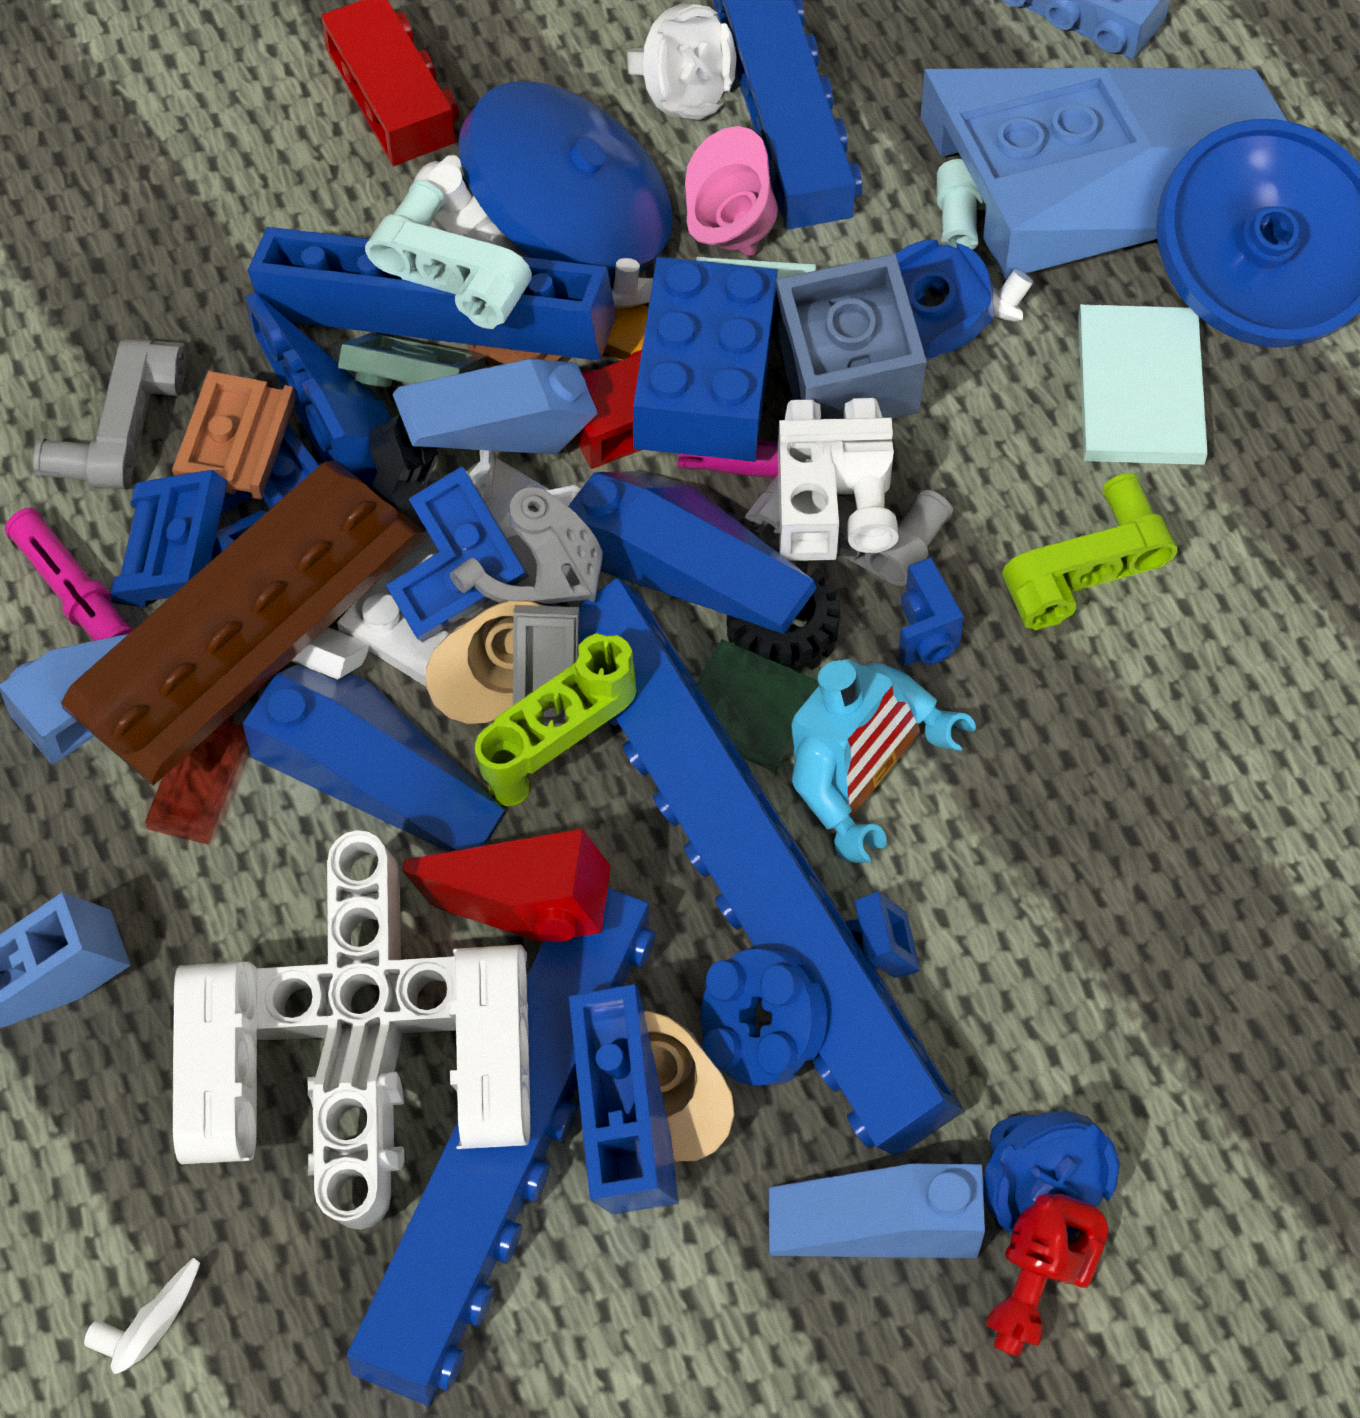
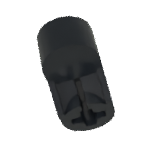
(400, 466)

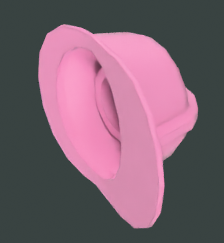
(730, 191)

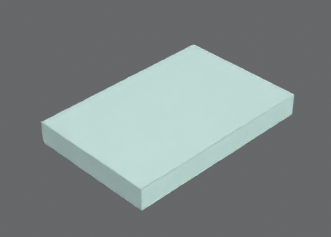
(1141, 385)

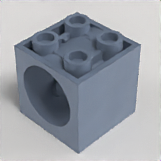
(850, 337)

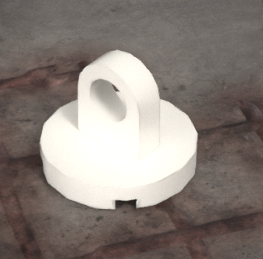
(686, 61)

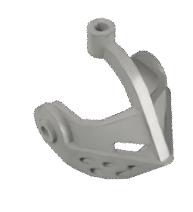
(552, 547)

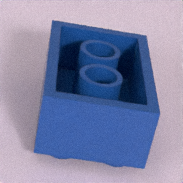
(704, 359)

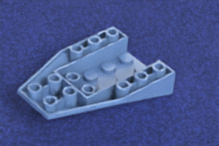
(1078, 153)

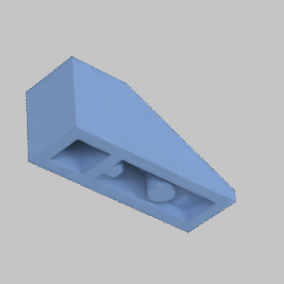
(499, 408)
(36, 692)
(57, 957)
(881, 1213)

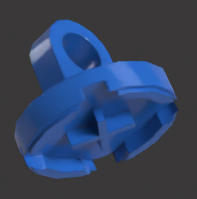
(1047, 1156)

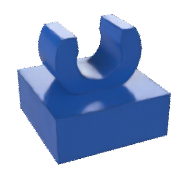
(885, 935)

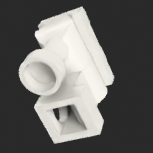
(829, 460)

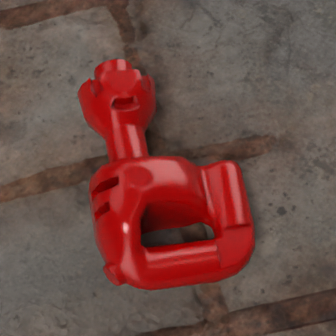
(1044, 1252)

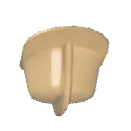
(474, 666)
(692, 1090)

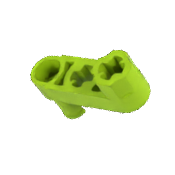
(1046, 576)
(520, 740)

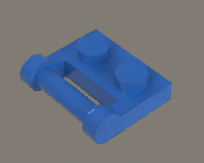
(169, 535)

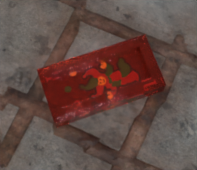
(198, 786)

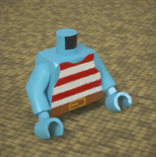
(853, 737)

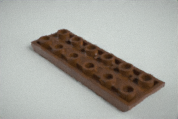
(240, 620)

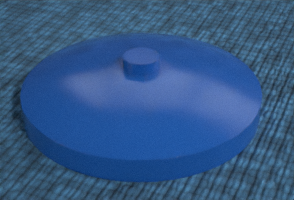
(564, 177)
(1265, 232)

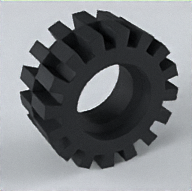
(799, 646)

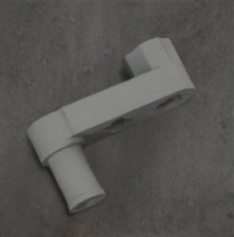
(109, 460)
(914, 531)

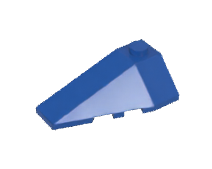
(329, 400)
(689, 548)
(369, 755)

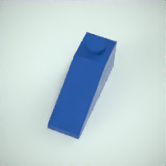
(621, 1103)

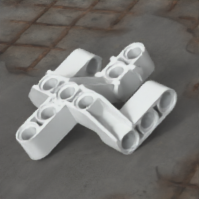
(233, 1004)

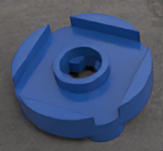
(964, 309)
(729, 1010)

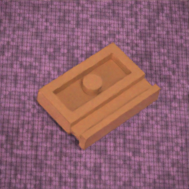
(236, 431)

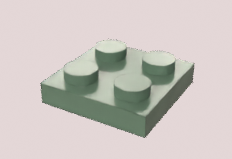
(385, 357)

